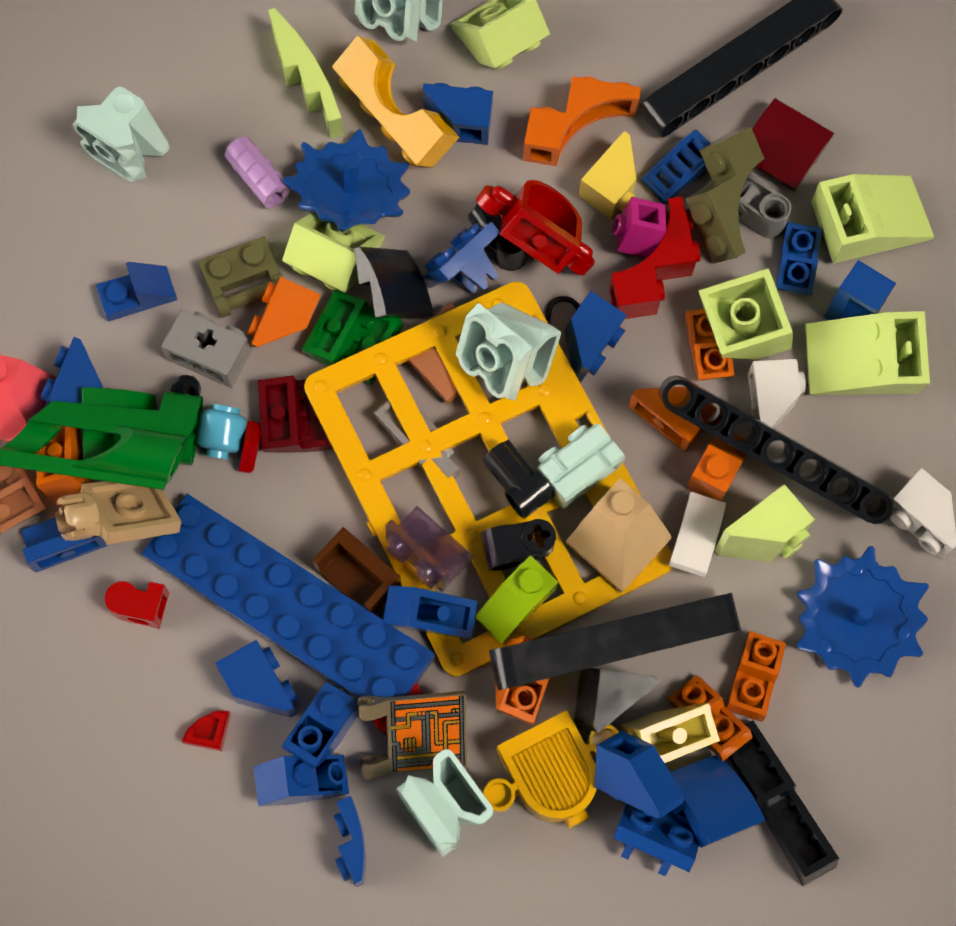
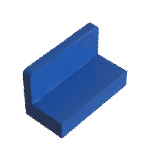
(48, 548)

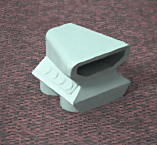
(400, 17)
(120, 133)
(506, 348)
(446, 802)

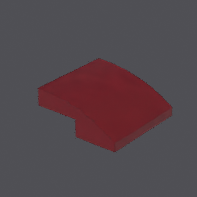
(789, 143)
(288, 418)

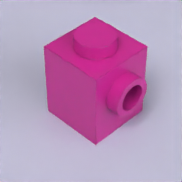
(640, 227)

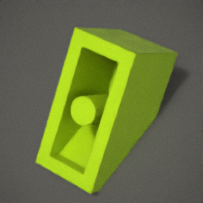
(516, 599)

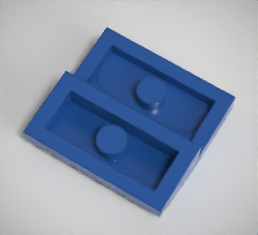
(715, 800)

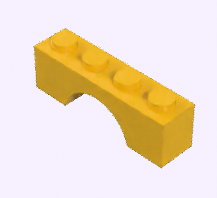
(368, 74)

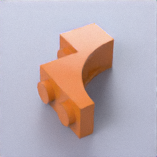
(587, 103)

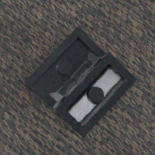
(395, 283)

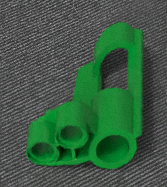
(145, 447)

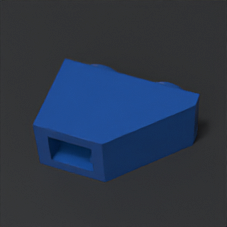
(464, 109)
(590, 331)
(74, 373)
(253, 681)
(322, 726)
(636, 775)
(293, 781)

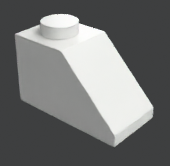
(774, 389)

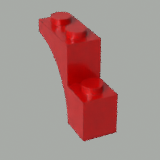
(641, 287)

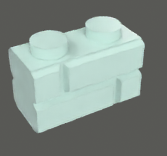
(580, 463)

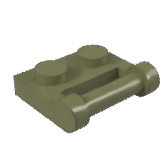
(237, 268)

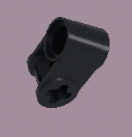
(510, 545)

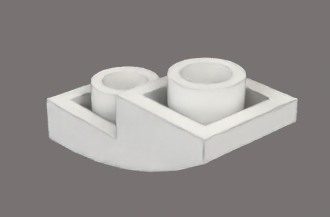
(697, 534)

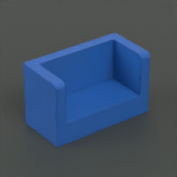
(860, 293)

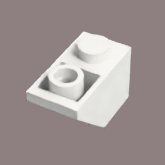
(926, 512)

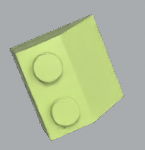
(501, 30)
(326, 252)
(747, 317)
(768, 530)

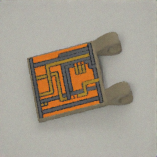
(415, 731)

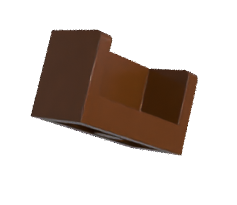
(356, 571)

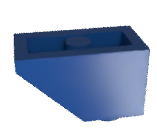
(430, 611)

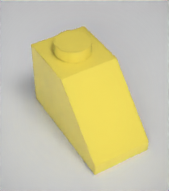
(611, 179)
(676, 730)

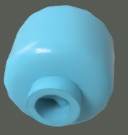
(221, 431)

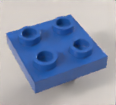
(466, 261)
(663, 838)

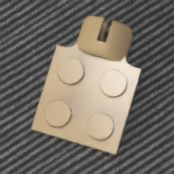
(116, 513)

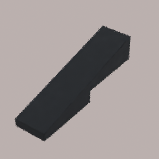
(783, 809)

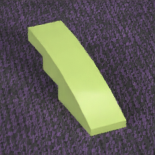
(302, 67)

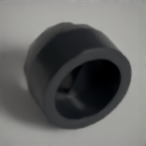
(179, 385)

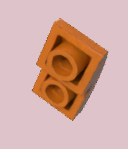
(704, 349)
(756, 676)
(730, 729)

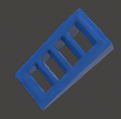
(687, 148)

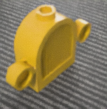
(549, 771)

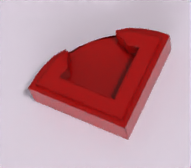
(250, 447)
(208, 731)

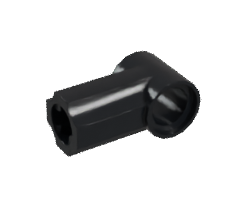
(505, 259)
(523, 487)

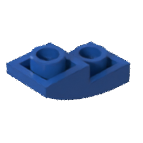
(798, 258)
(353, 859)

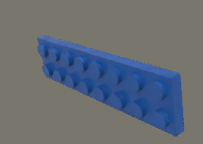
(288, 604)

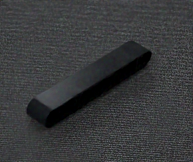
(737, 63)
(788, 462)
(613, 641)

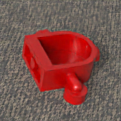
(540, 224)

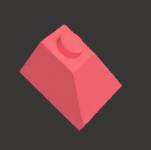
(19, 395)

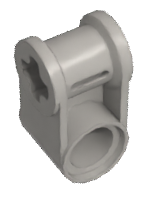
(759, 201)

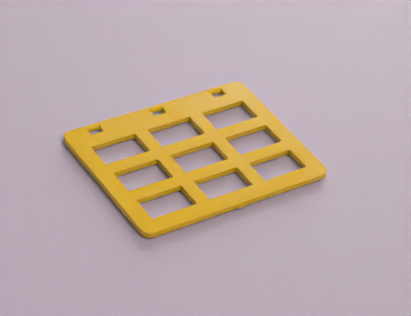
(561, 403)

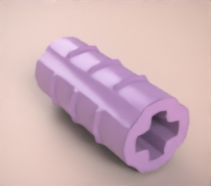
(257, 172)

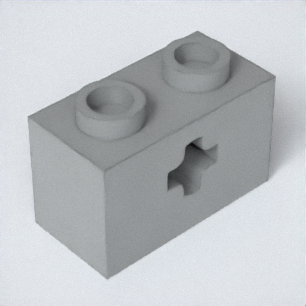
(215, 362)

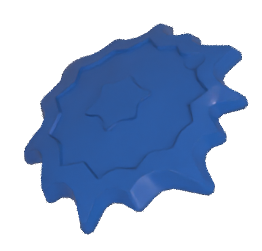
(349, 183)
(861, 616)

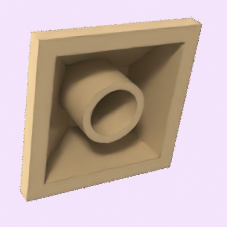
(620, 535)

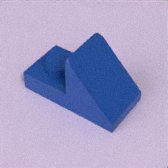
(139, 290)

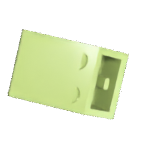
(869, 215)
(868, 354)

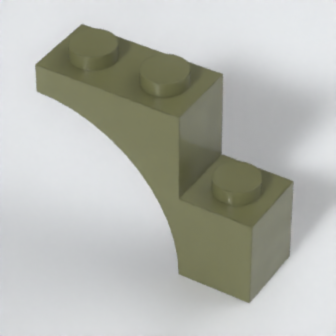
(717, 204)

